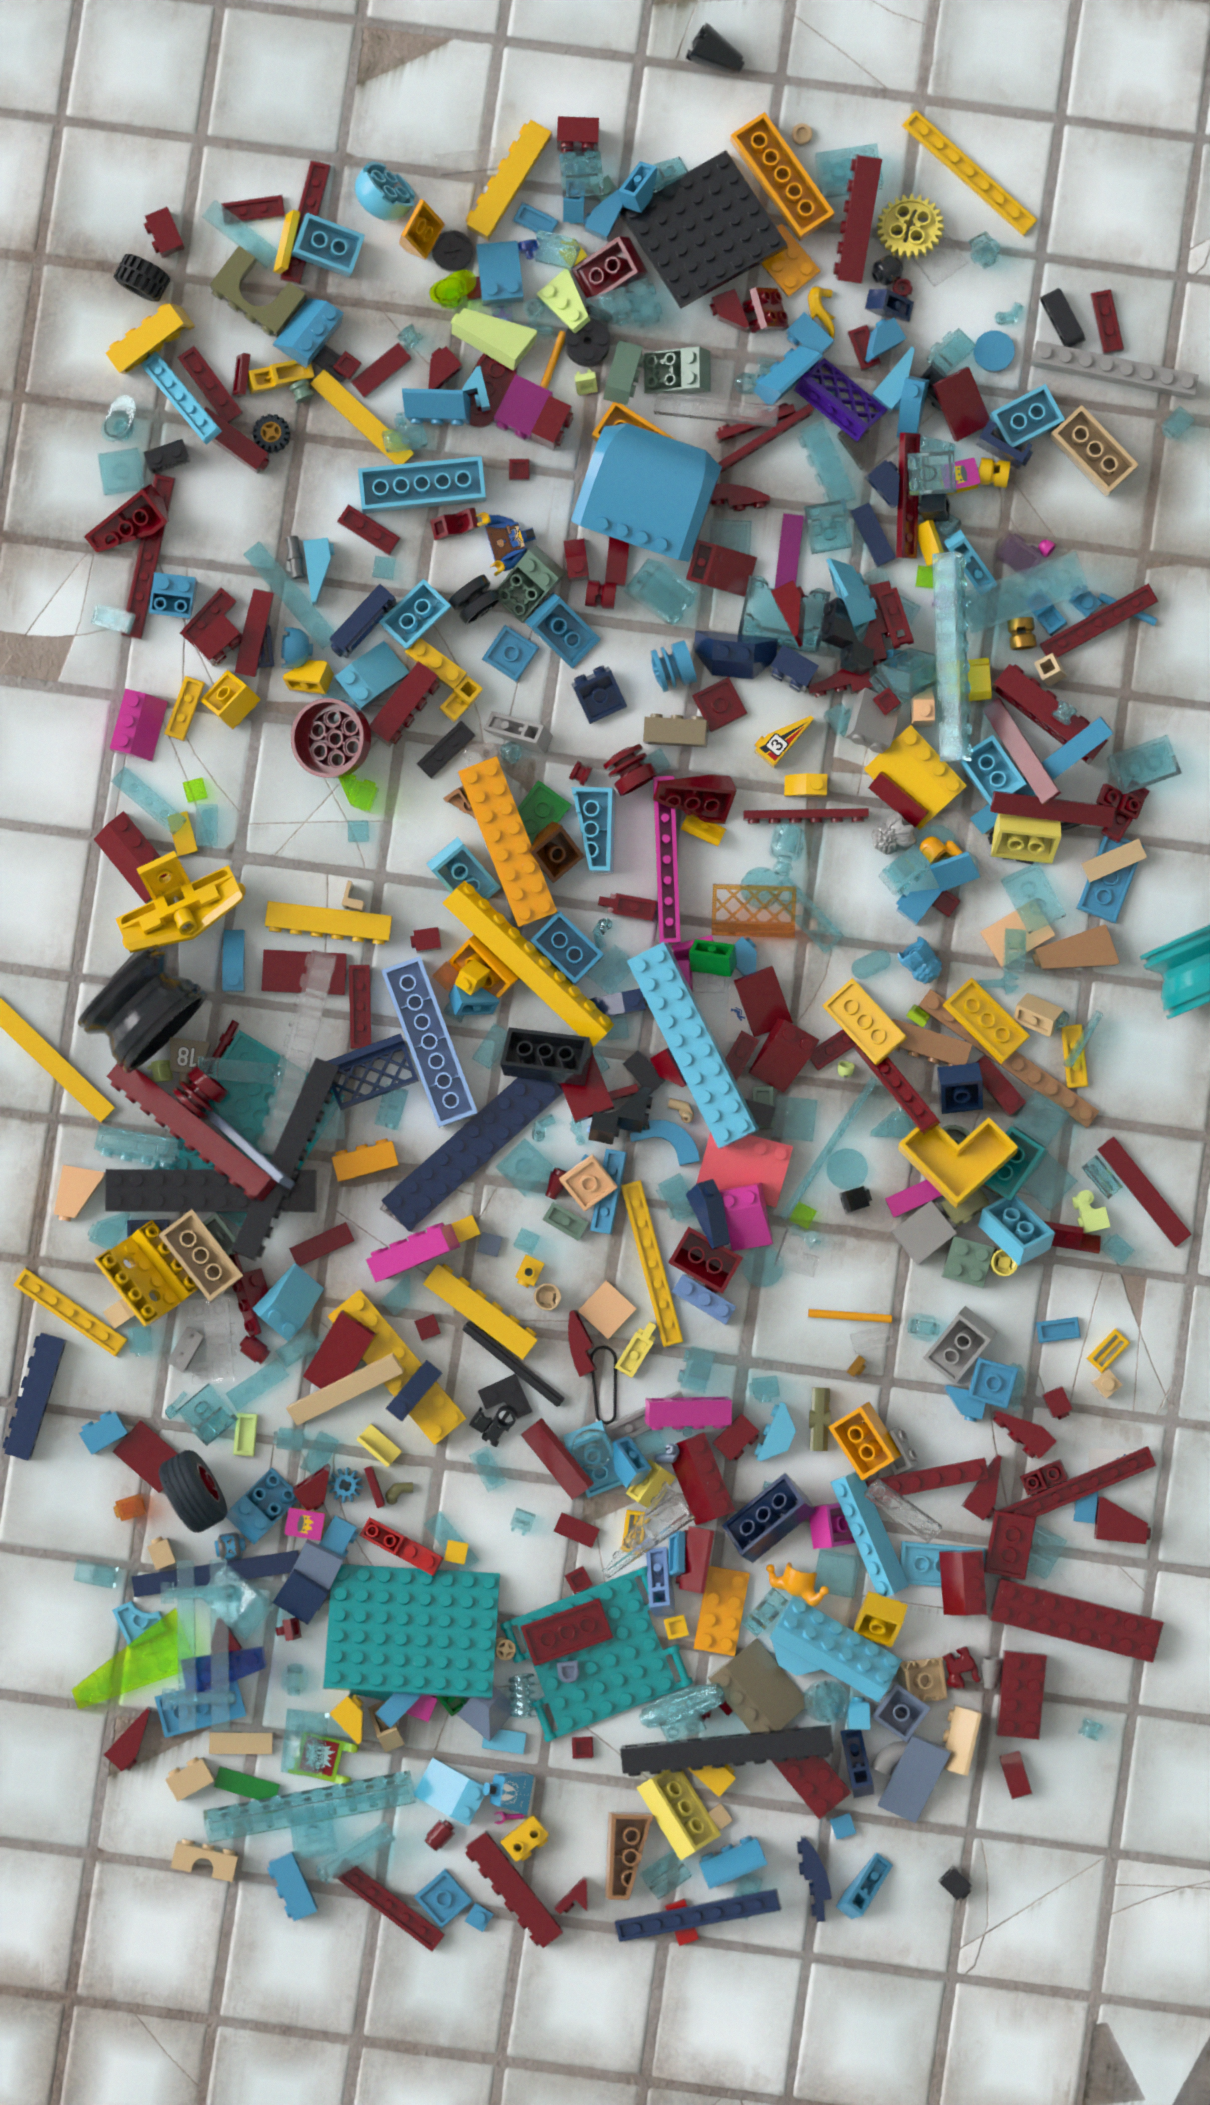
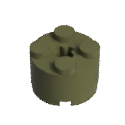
(963, 1213)

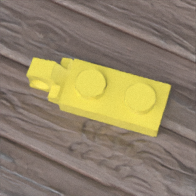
(636, 1350)

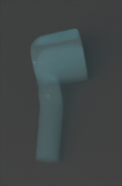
(171, 1411)

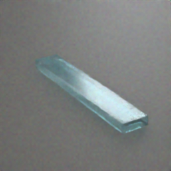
(290, 594)

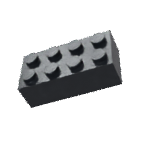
(546, 1056)

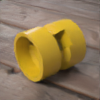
(986, 470)

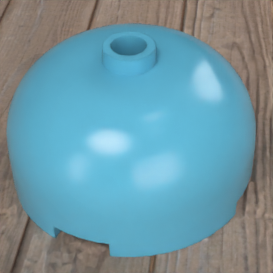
(376, 192)

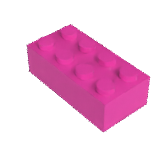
(409, 1254)

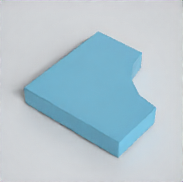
(133, 1620)

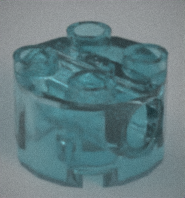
(826, 1701)

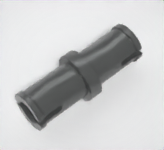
(294, 557)

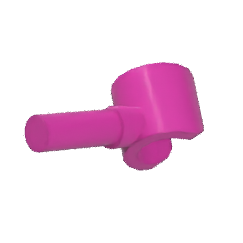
(508, 1817)

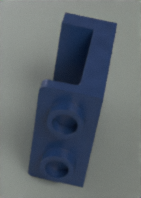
(1002, 450)

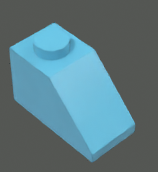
(858, 1714)

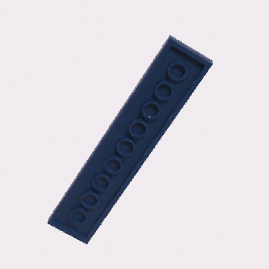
(469, 1149)

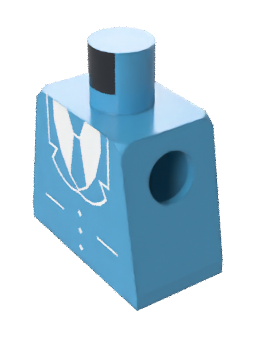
(510, 1791)

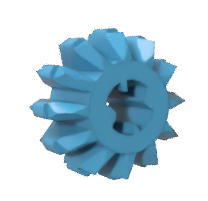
(347, 1477)

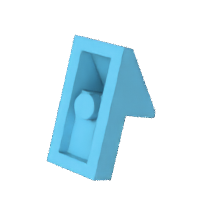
(476, 384)

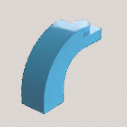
(677, 1136)

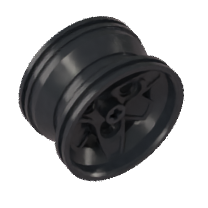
(142, 1008)

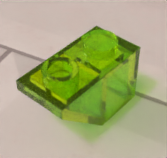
(359, 794)

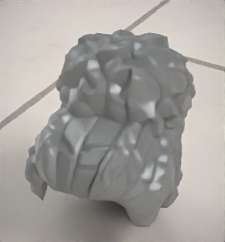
(893, 835)

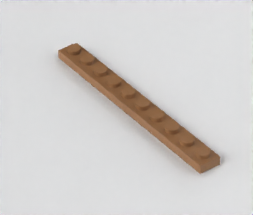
(1016, 1065)

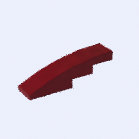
(254, 632)

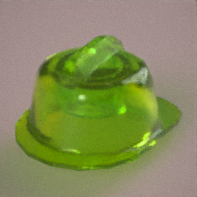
(452, 289)

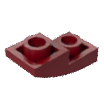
(1126, 804)
(1044, 1477)
(1015, 1775)

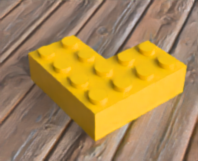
(958, 1168)

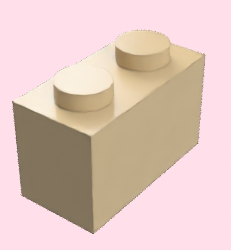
(190, 1778)

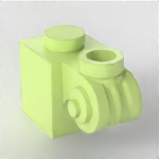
(1089, 1218)

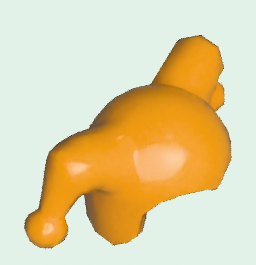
(797, 1584)

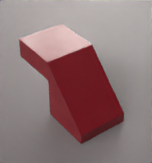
(454, 524)

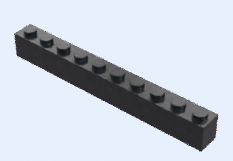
(287, 1156)
(727, 1749)

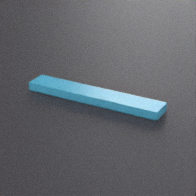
(181, 398)

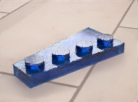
(241, 1664)

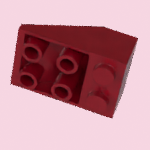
(721, 568)
(1032, 1436)

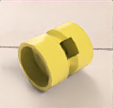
(1002, 1264)

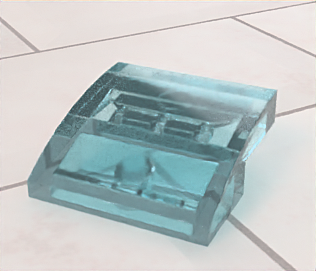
(1044, 1551)

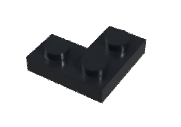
(507, 1391)

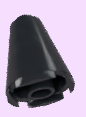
(714, 51)

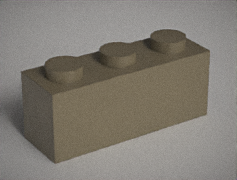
(676, 731)

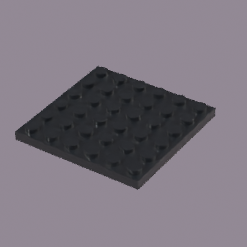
(704, 230)

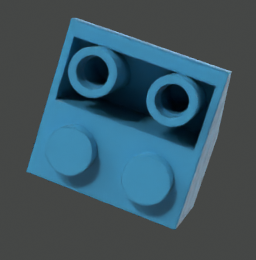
(173, 595)

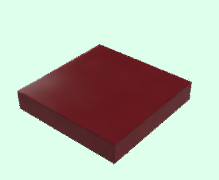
(719, 704)

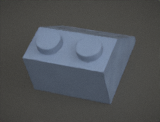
(900, 1712)

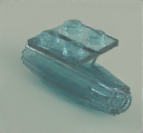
(681, 1711)

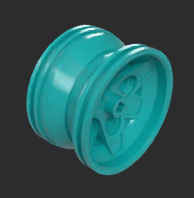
(1185, 971)

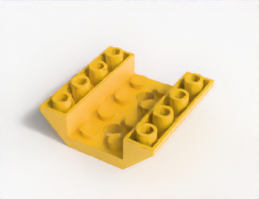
(151, 1271)

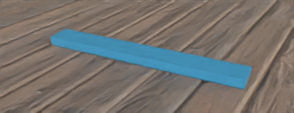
(1055, 765)

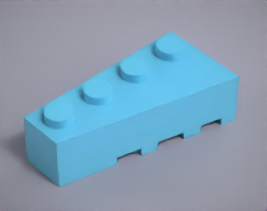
(597, 824)

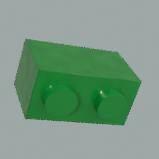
(713, 957)

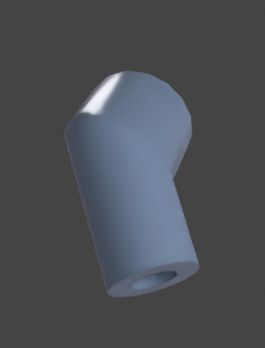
(670, 1455)

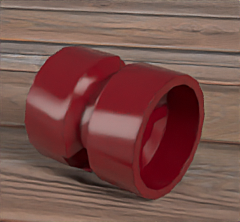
(593, 596)

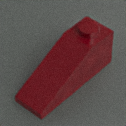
(792, 608)
(999, 1087)
(984, 1493)
(128, 1745)

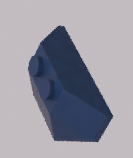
(734, 653)

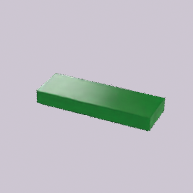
(245, 1784)

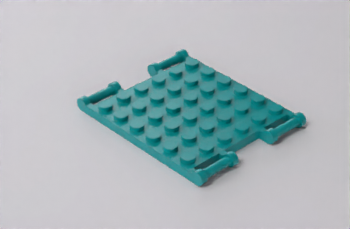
(611, 1673)

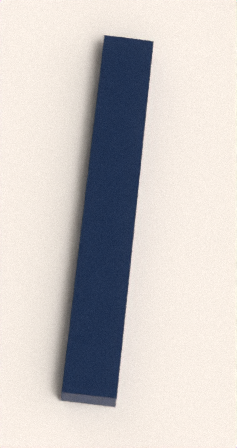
(247, 1567)
(698, 1915)

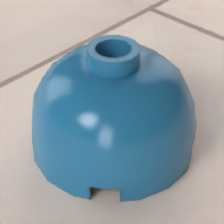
(295, 648)

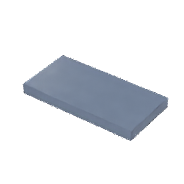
(914, 1778)

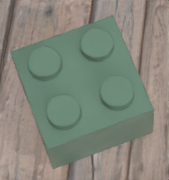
(967, 1262)

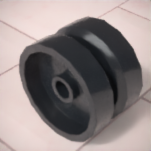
(474, 599)

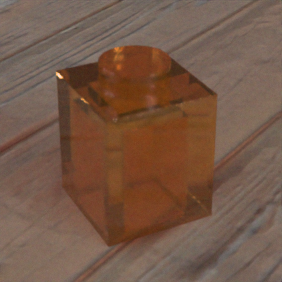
(446, 976)
(130, 1507)

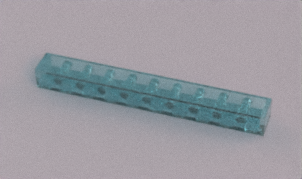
(951, 657)
(309, 1806)

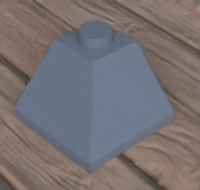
(487, 1714)

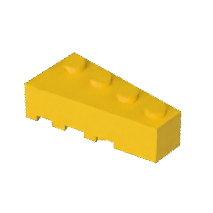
(149, 337)

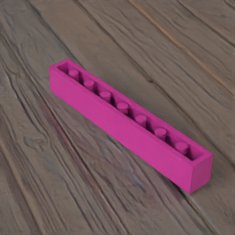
(666, 870)

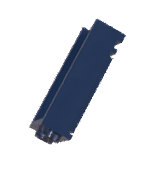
(362, 621)

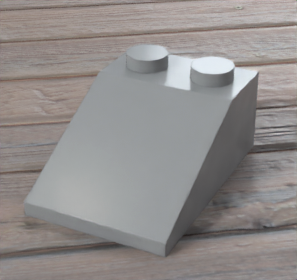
(960, 1345)

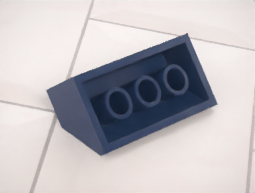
(768, 1518)

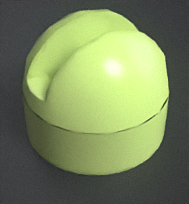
(845, 1068)

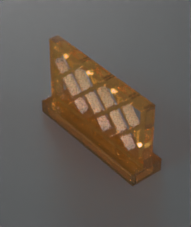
(748, 927)

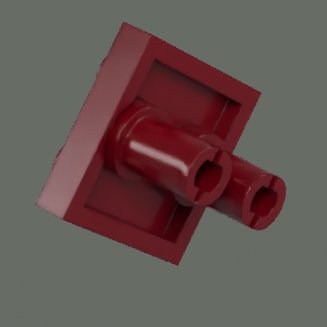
(768, 308)

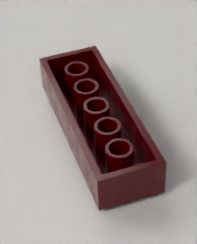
(1038, 706)

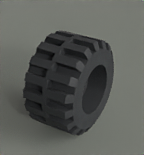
(142, 277)

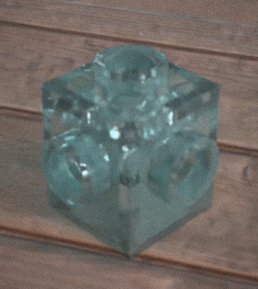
(984, 250)

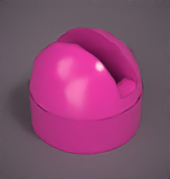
(1046, 547)

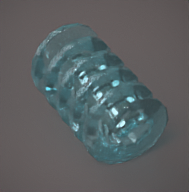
(521, 1696)

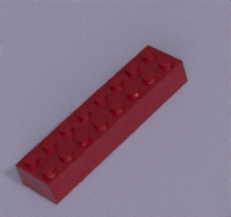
(1075, 1620)

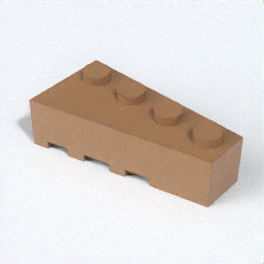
(624, 1851)

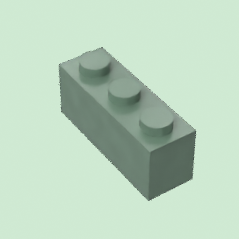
(624, 373)

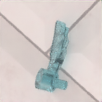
(575, 1128)

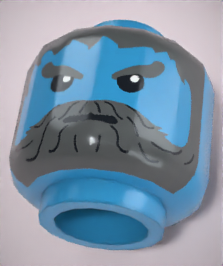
(230, 1546)

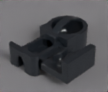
(490, 1427)

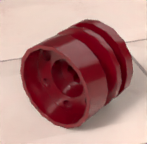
(631, 771)
(200, 1092)

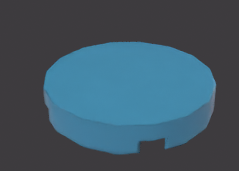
(994, 351)

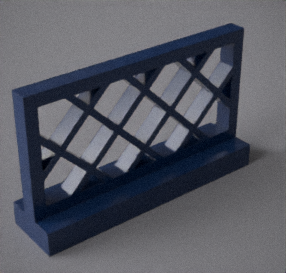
(370, 1054)

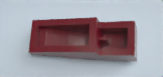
(580, 1344)

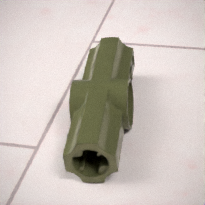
(819, 1419)

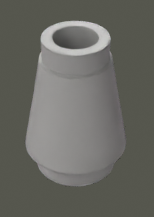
(990, 1671)

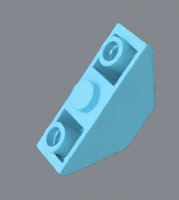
(778, 1434)
(792, 1661)

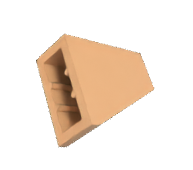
(922, 709)
(75, 1190)

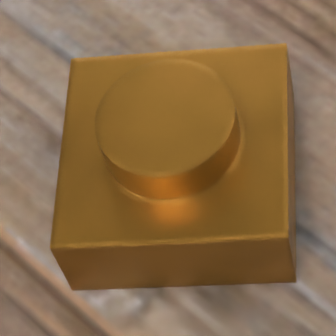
(857, 1366)

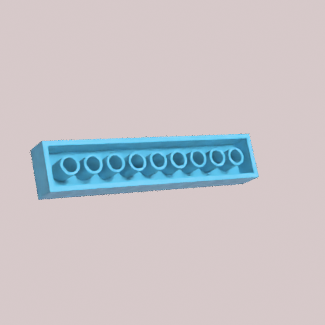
(693, 1045)

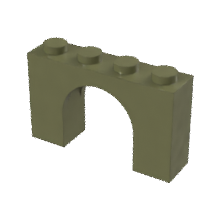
(272, 316)

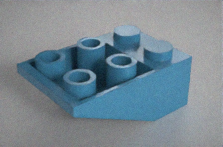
(262, 1506)

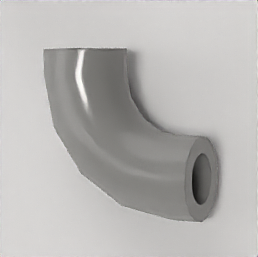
(889, 1757)

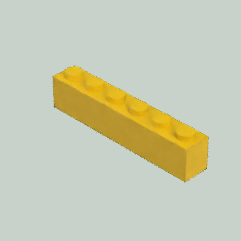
(509, 179)
(329, 922)
(479, 1311)

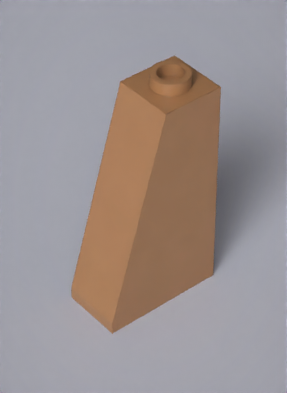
(1081, 950)

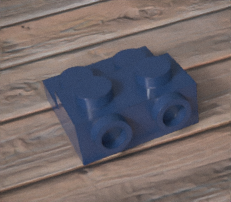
(598, 694)

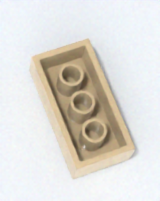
(1093, 450)

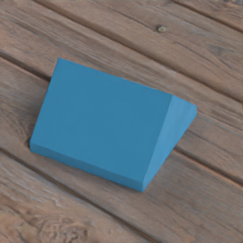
(956, 870)

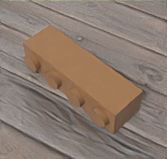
(933, 1045)

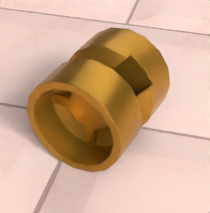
(1024, 640)

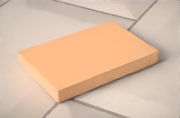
(995, 935)

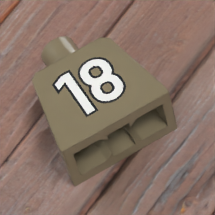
(185, 1055)

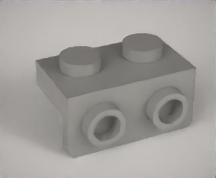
(908, 1455)

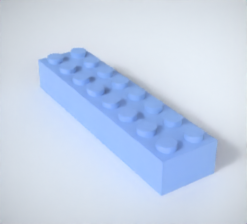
(429, 1042)

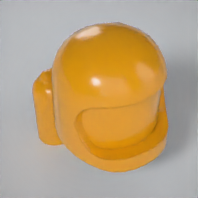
(935, 850)

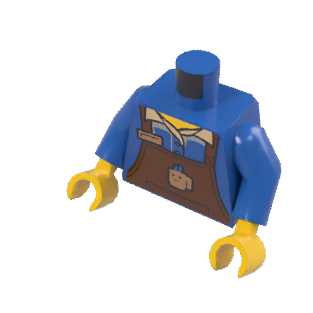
(505, 540)

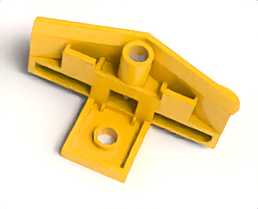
(178, 906)

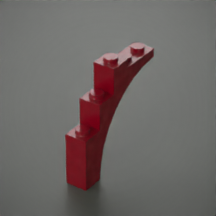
(872, 640)

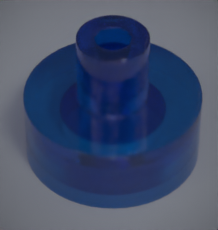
(528, 248)

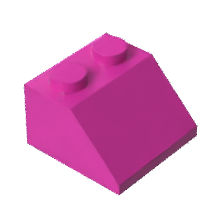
(829, 1527)

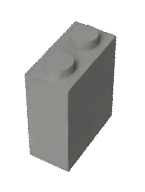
(869, 725)
(924, 1232)

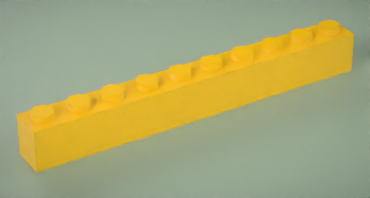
(528, 963)

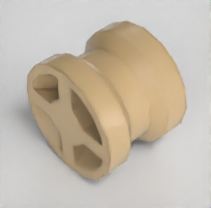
(505, 1652)

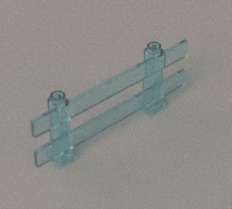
(187, 1697)

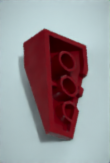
(134, 519)
(701, 796)

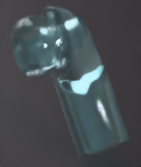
(1009, 317)

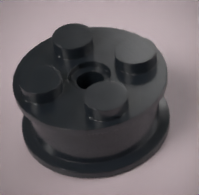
(588, 354)

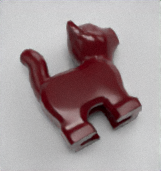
(960, 1665)

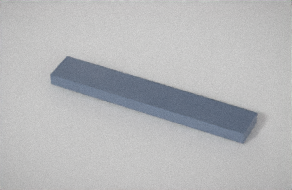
(251, 1150)

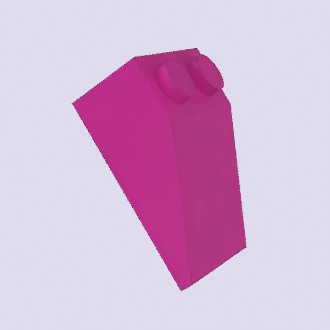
(746, 1216)

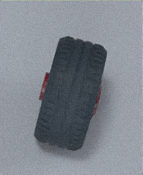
(193, 1491)

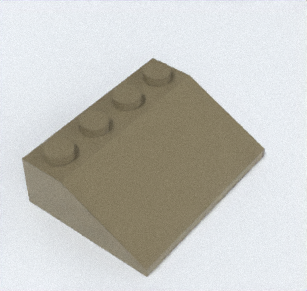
(758, 1689)

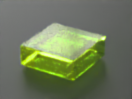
(924, 577)
(195, 790)
(802, 1215)

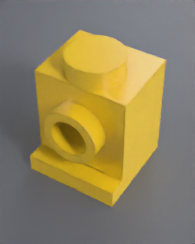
(535, 1265)

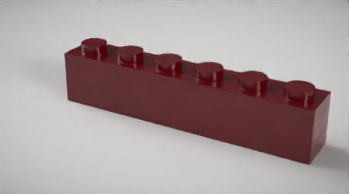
(858, 218)
(514, 1889)

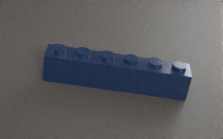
(35, 1396)

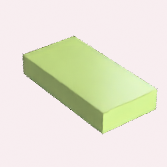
(245, 1434)

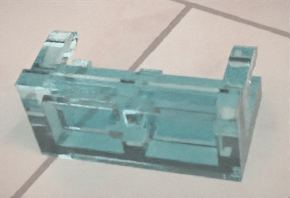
(391, 1108)

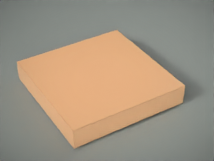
(588, 1182)
(607, 1309)

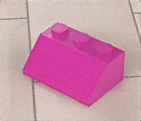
(138, 725)

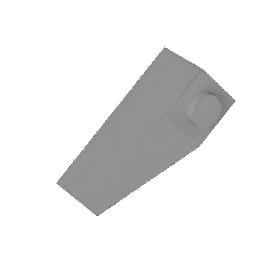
(523, 732)

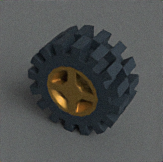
(271, 426)

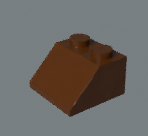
(555, 851)

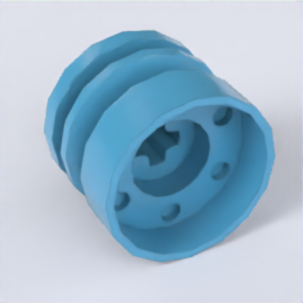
(673, 666)

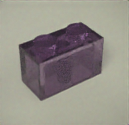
(1017, 554)

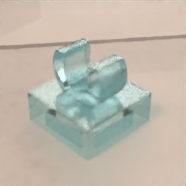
(522, 1520)

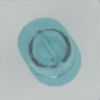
(119, 419)

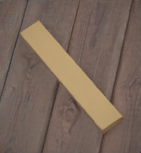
(345, 1389)

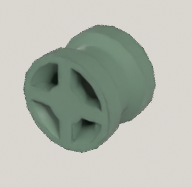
(301, 391)

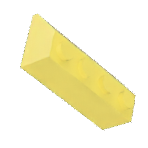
(679, 1812)

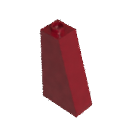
(239, 445)

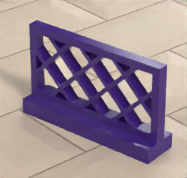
(834, 407)

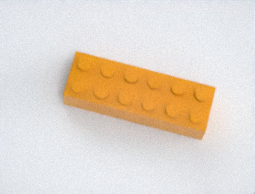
(782, 176)

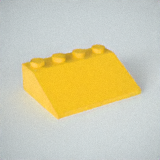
(919, 772)

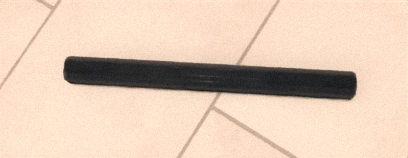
(513, 1363)

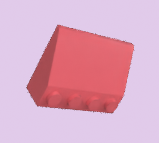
(747, 1163)

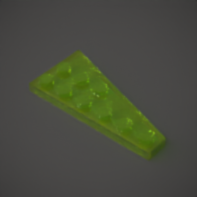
(140, 1663)

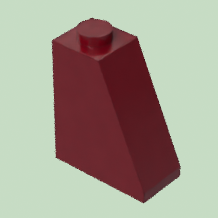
(1119, 1525)

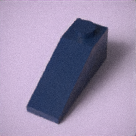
(620, 1003)
(710, 1212)
(414, 1390)
(857, 1763)

